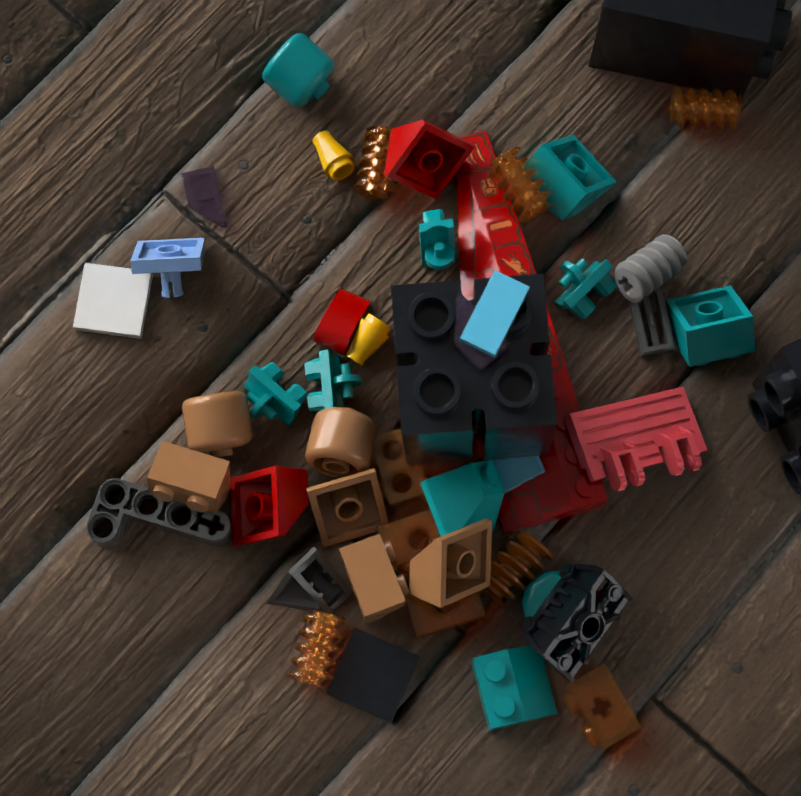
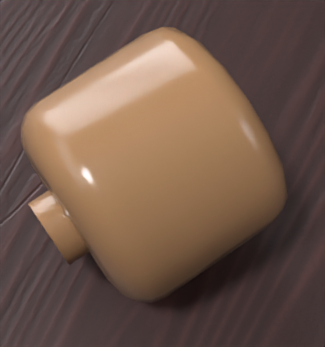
(217, 422)
(340, 442)

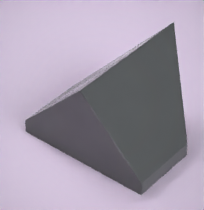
(311, 586)

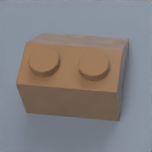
(189, 478)
(373, 577)

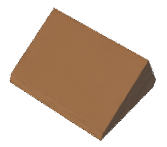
(348, 507)

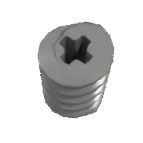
(650, 268)

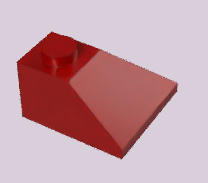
(266, 503)

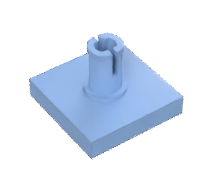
(169, 259)

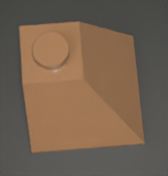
(453, 565)

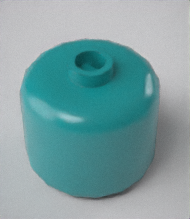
(299, 71)

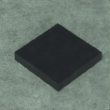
(372, 675)

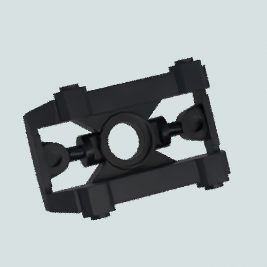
(575, 617)

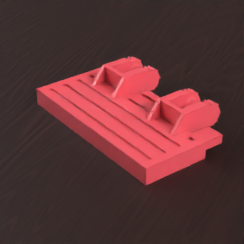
(633, 435)

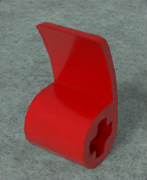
(341, 321)

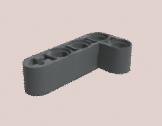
(162, 519)

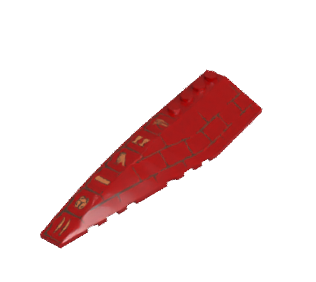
(494, 241)

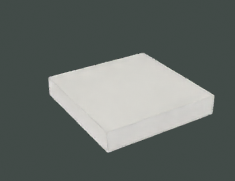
(112, 301)

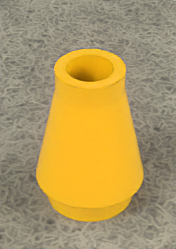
(333, 156)
(367, 339)

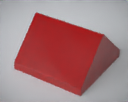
(425, 157)

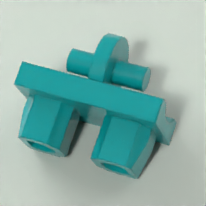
(436, 240)
(575, 297)
(335, 380)
(270, 398)

